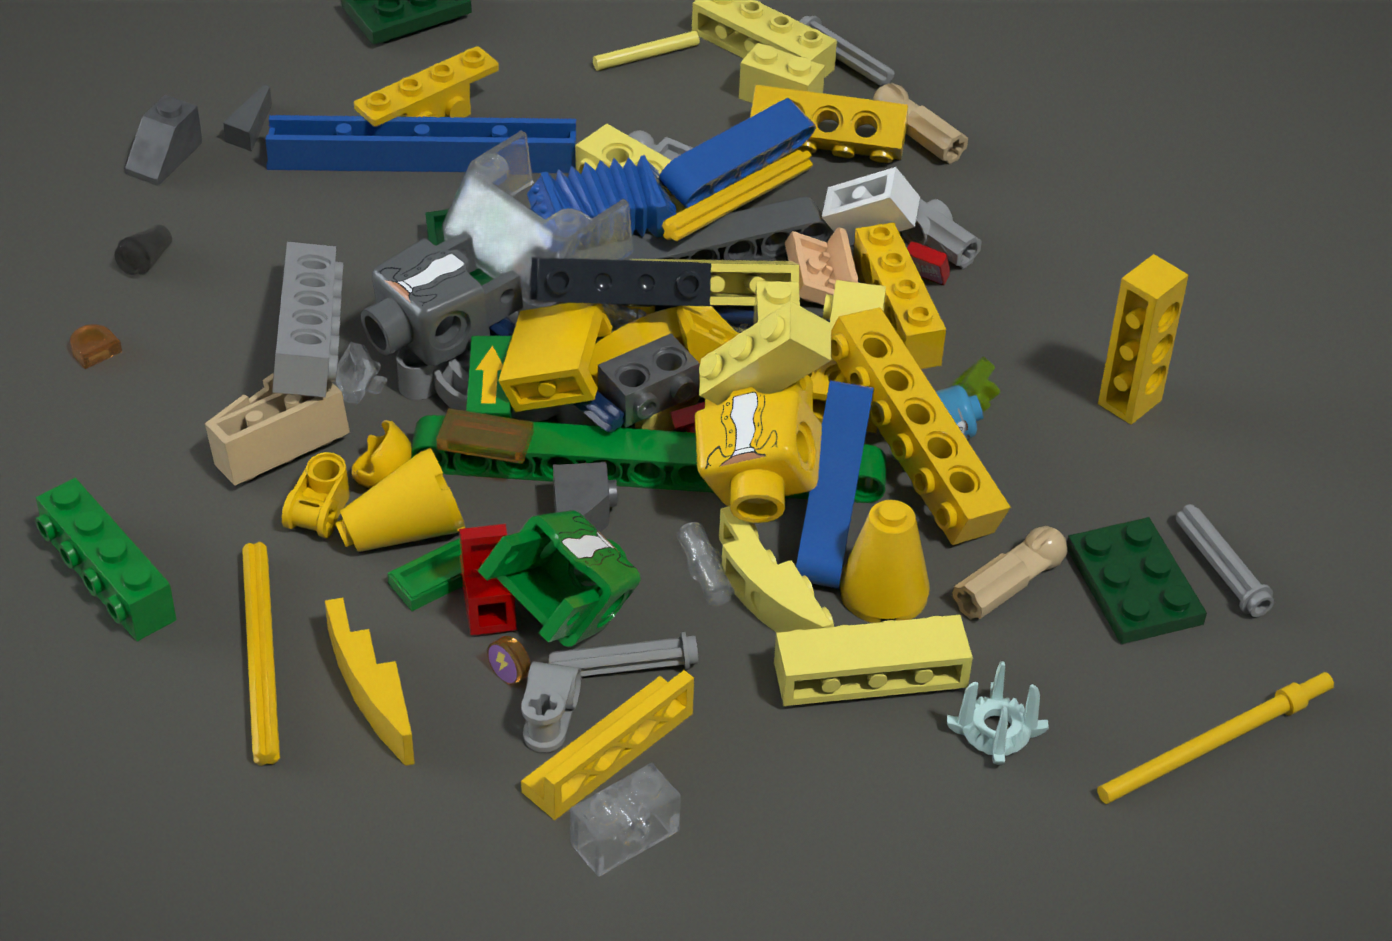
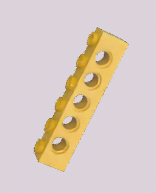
(918, 427)

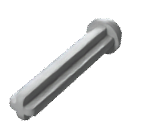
(854, 56)
(1253, 596)
(630, 656)

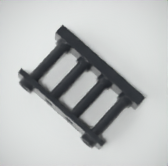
(619, 281)

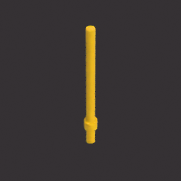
(1286, 701)

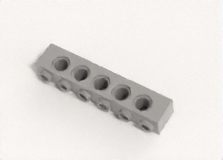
(308, 320)

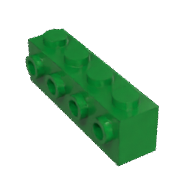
(105, 559)

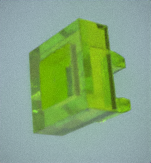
(975, 382)

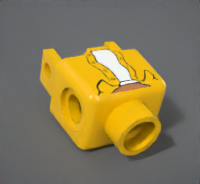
(759, 449)

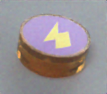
(508, 660)

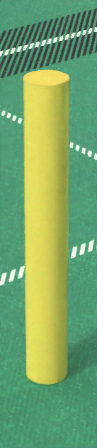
(646, 50)

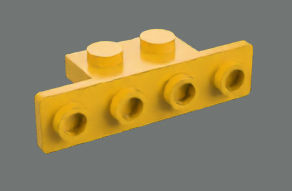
(433, 92)

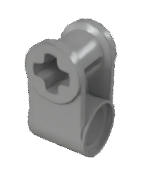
(549, 704)

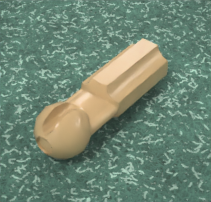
(926, 126)
(1010, 572)

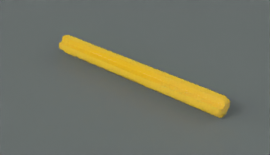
(736, 195)
(260, 655)

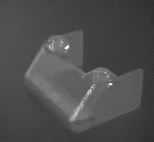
(510, 233)

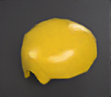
(383, 456)

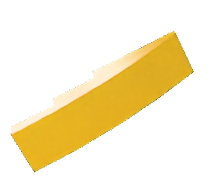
(372, 685)

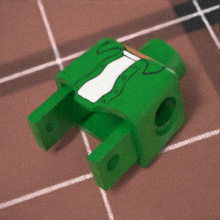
(564, 575)

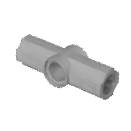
(938, 230)

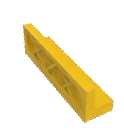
(610, 745)

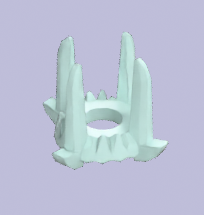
(1003, 740)

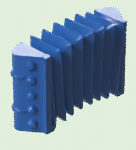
(602, 188)

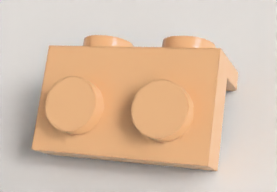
(821, 263)

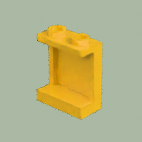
(552, 355)

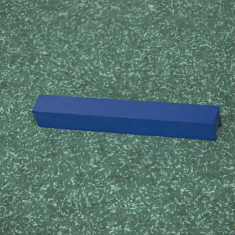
(412, 143)

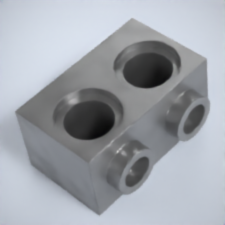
(649, 379)

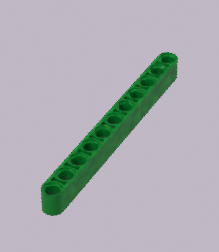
(631, 455)

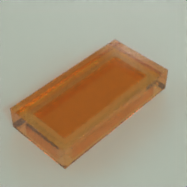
(485, 435)

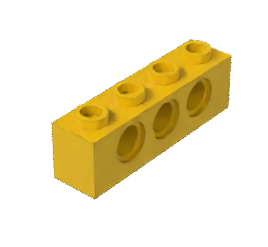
(849, 113)
(885, 261)
(1142, 338)

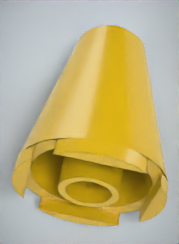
(402, 507)
(886, 566)

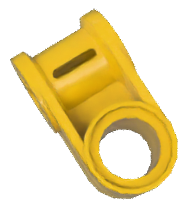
(318, 495)

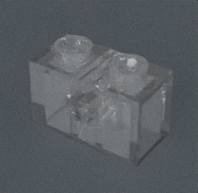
(625, 819)

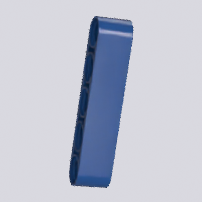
(737, 152)
(833, 498)

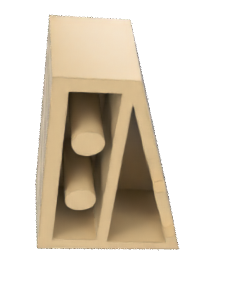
(273, 429)

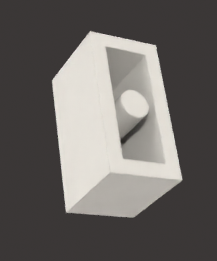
(871, 201)

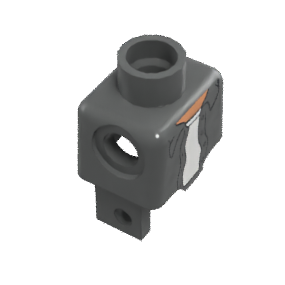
(434, 302)

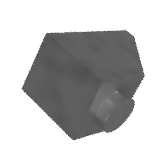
(164, 140)
(585, 490)

